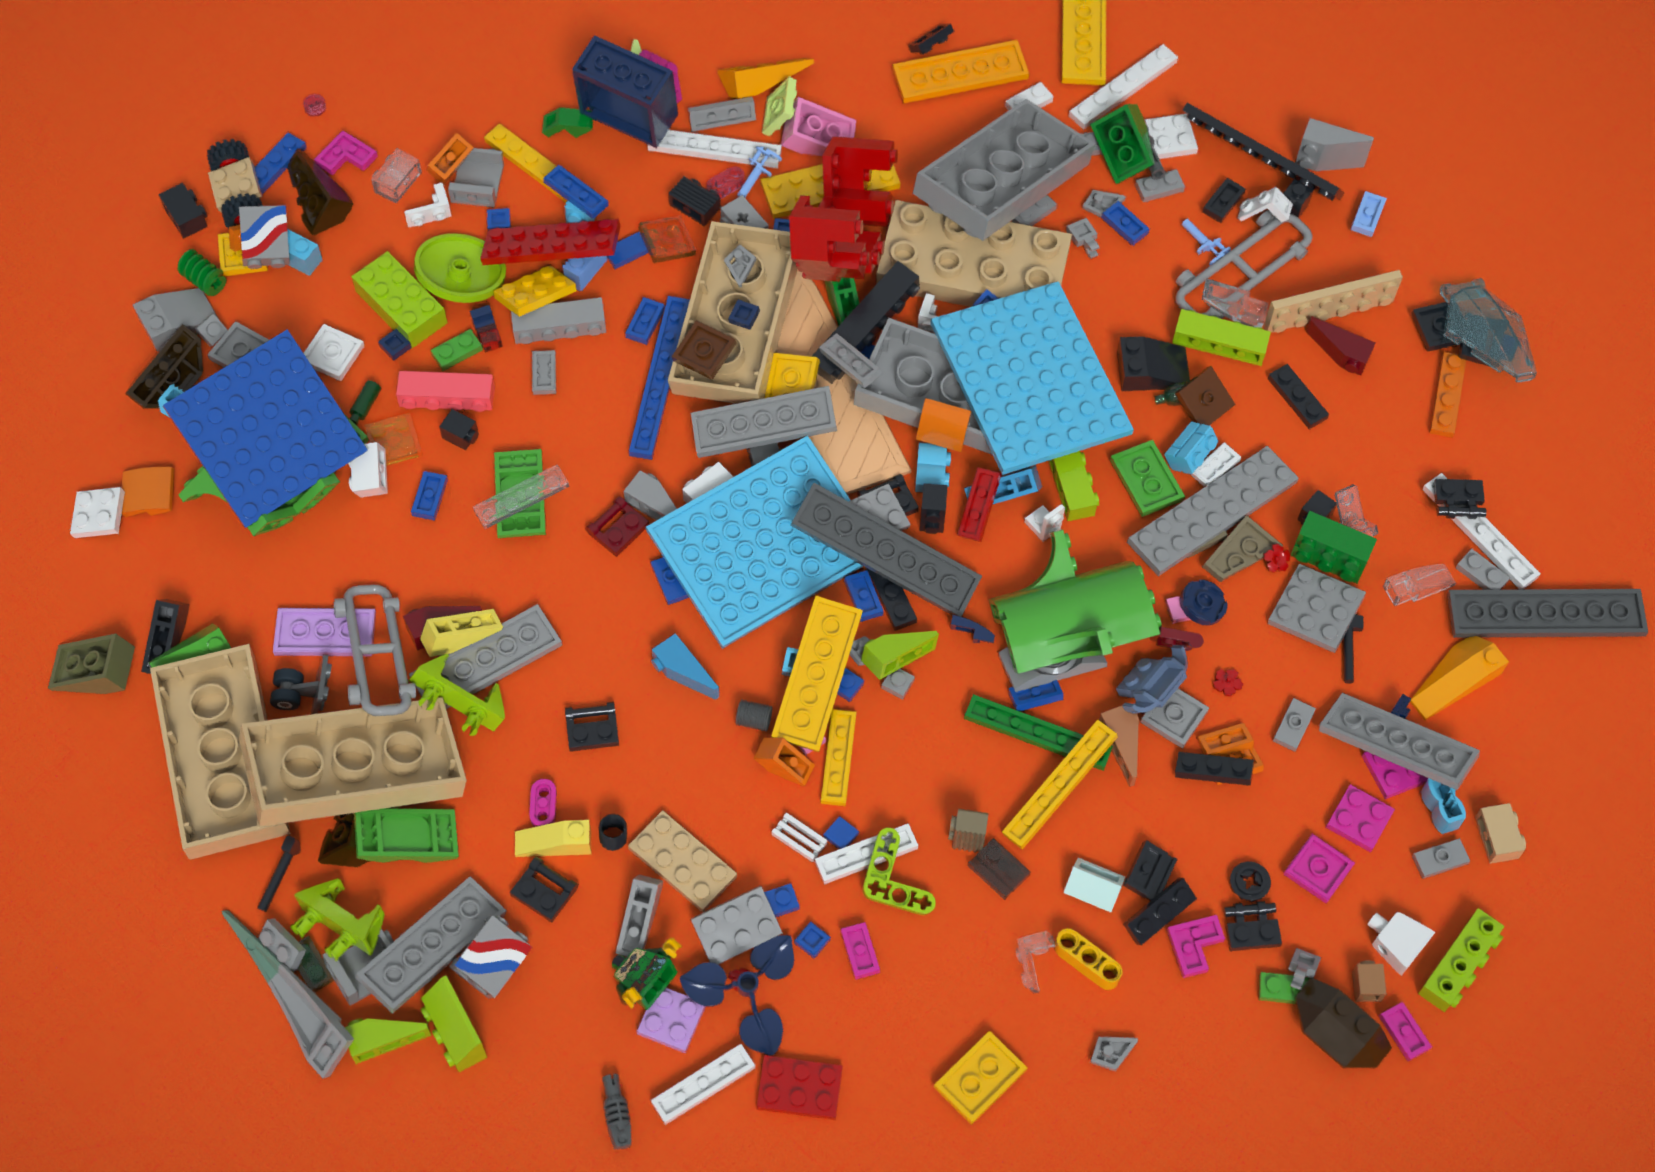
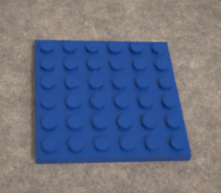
(265, 428)

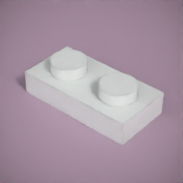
(1036, 94)

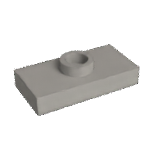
(544, 372)
(1294, 724)
(1441, 858)

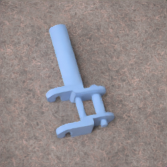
(757, 170)
(1207, 244)

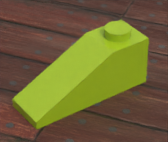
(895, 651)
(379, 1036)

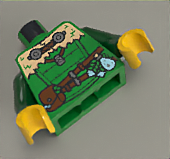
(645, 974)

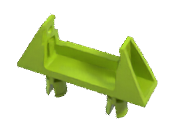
(487, 713)
(322, 909)

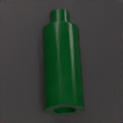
(364, 401)

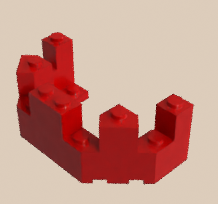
(830, 238)

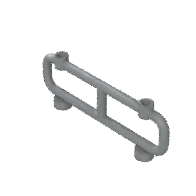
(1268, 223)
(359, 693)

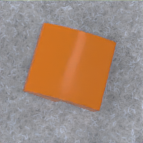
(943, 425)
(147, 490)
(1231, 742)

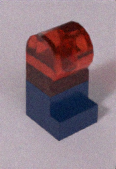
(486, 328)

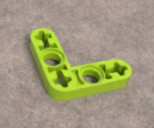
(882, 878)

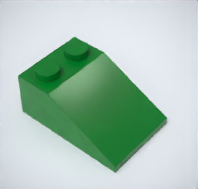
(1124, 142)

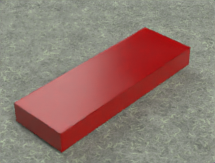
(979, 504)

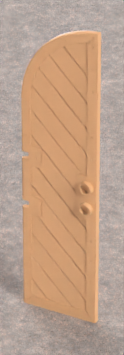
(863, 446)

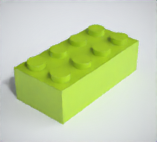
(399, 299)

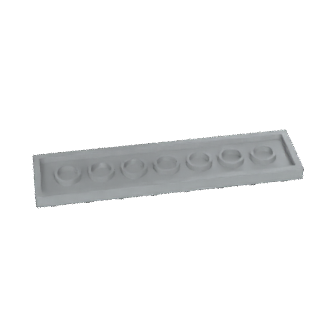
(1212, 510)

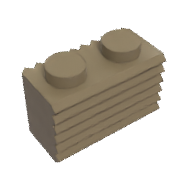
(968, 830)

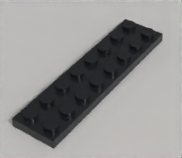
(1269, 156)

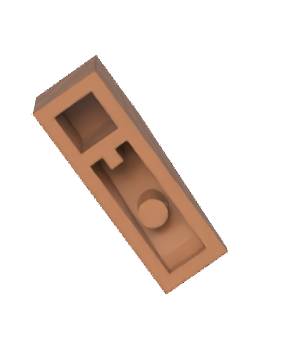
(1126, 745)

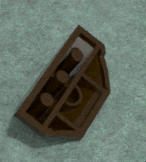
(174, 363)
(1340, 1026)

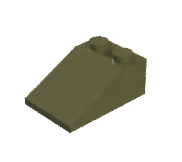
(92, 665)

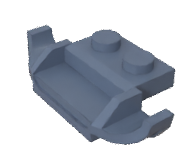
(1154, 681)

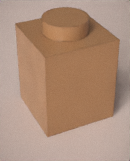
(1369, 982)

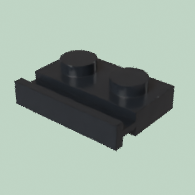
(1149, 871)

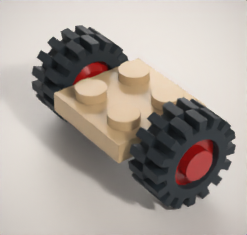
(232, 179)

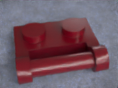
(622, 532)
(1172, 637)

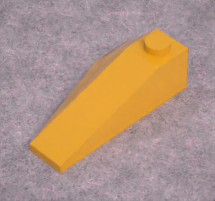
(750, 81)
(1458, 674)

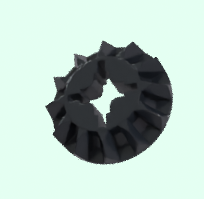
(1261, 879)

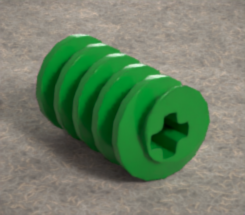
(201, 272)

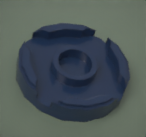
(1203, 602)

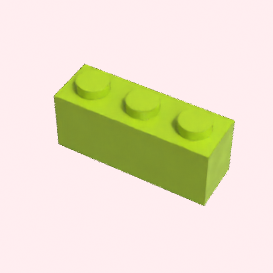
(1074, 486)

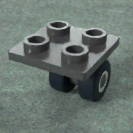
(292, 688)

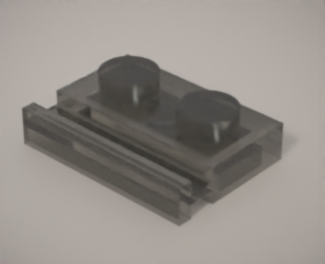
(999, 868)

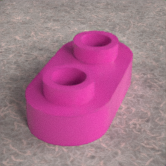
(543, 805)

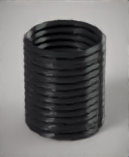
(609, 821)

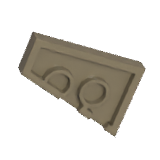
(1240, 550)

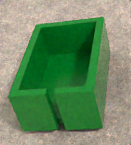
(1333, 547)

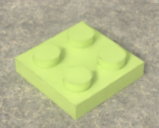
(779, 106)

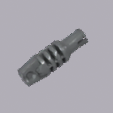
(616, 1113)

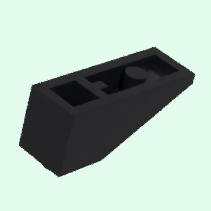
(165, 629)

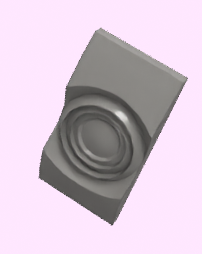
(1051, 672)

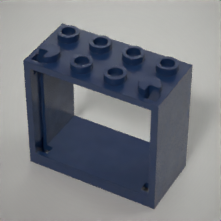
(625, 91)

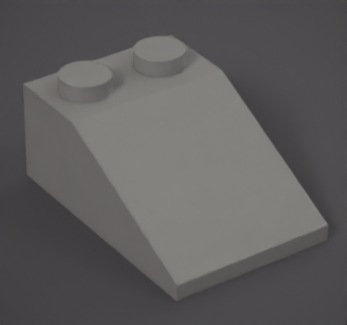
(1332, 147)
(168, 311)

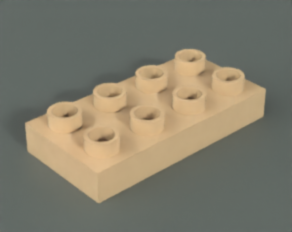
(963, 266)
(713, 297)
(200, 721)
(350, 762)

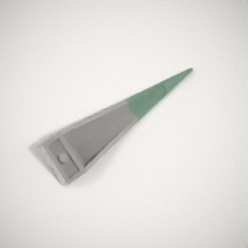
(312, 1021)

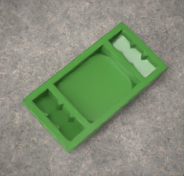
(510, 470)
(406, 835)

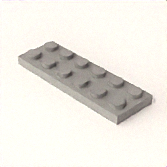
(763, 421)
(502, 653)
(1399, 741)
(428, 945)

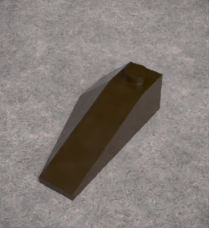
(321, 197)
(340, 845)

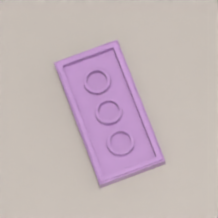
(319, 632)

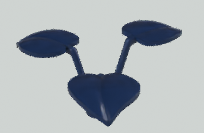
(706, 985)

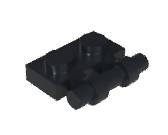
(1459, 492)
(1252, 934)

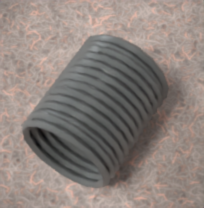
(754, 715)

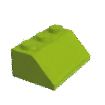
(452, 1026)

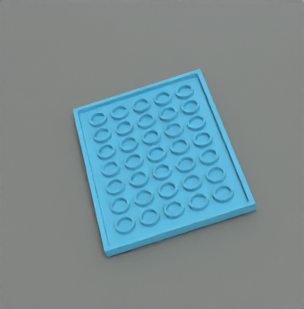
(1031, 377)
(738, 545)

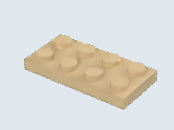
(682, 861)

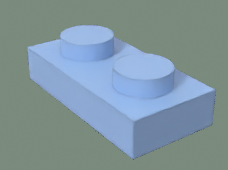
(1368, 214)

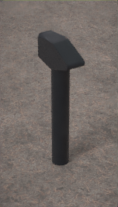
(1356, 625)
(290, 848)

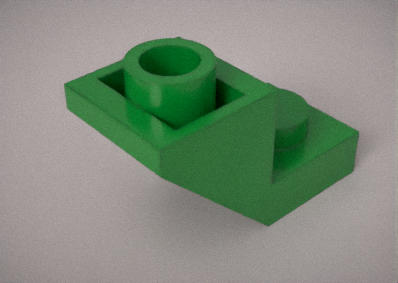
(567, 119)

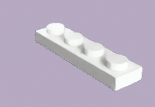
(858, 855)
(703, 1084)

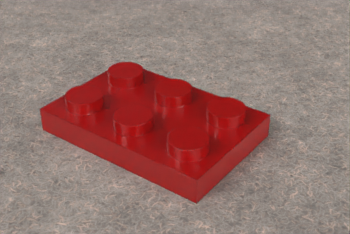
(799, 1087)

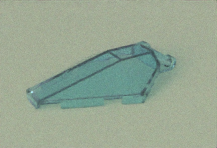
(1488, 328)

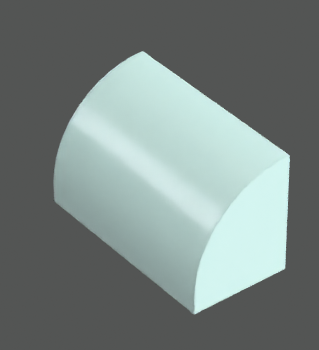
(1094, 884)

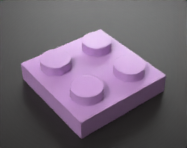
(671, 1020)

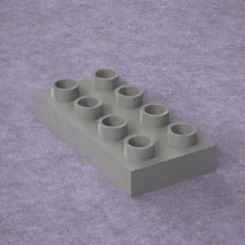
(1003, 169)
(911, 371)

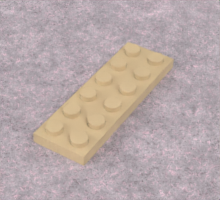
(1333, 301)

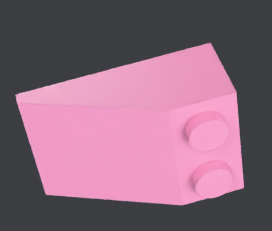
(814, 127)

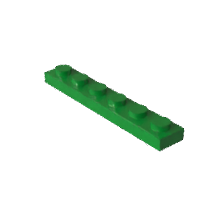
(1026, 728)

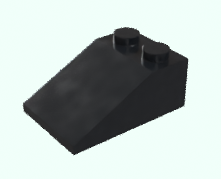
(1150, 364)

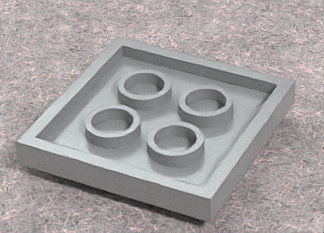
(1317, 608)

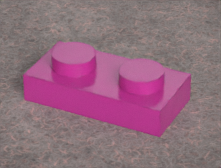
(860, 950)
(1405, 1031)

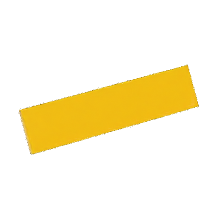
(838, 757)

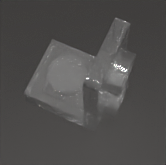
(1351, 511)
(1035, 944)

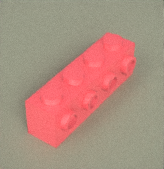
(445, 391)

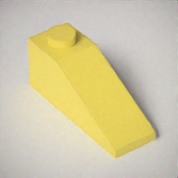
(457, 631)
(554, 839)

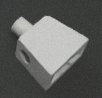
(1399, 939)

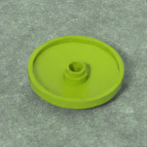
(453, 269)

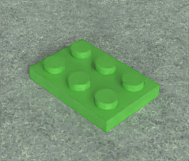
(1147, 478)

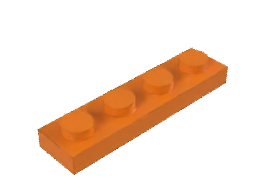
(1448, 395)

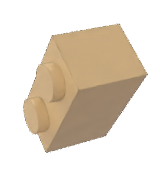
(1500, 833)

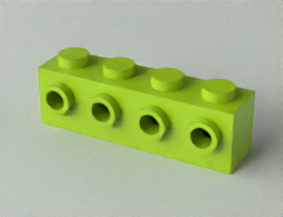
(1221, 337)
(1461, 960)

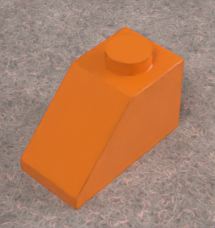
(449, 159)
(784, 760)

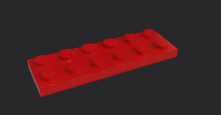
(550, 242)

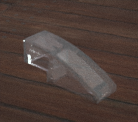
(1235, 303)
(1418, 583)

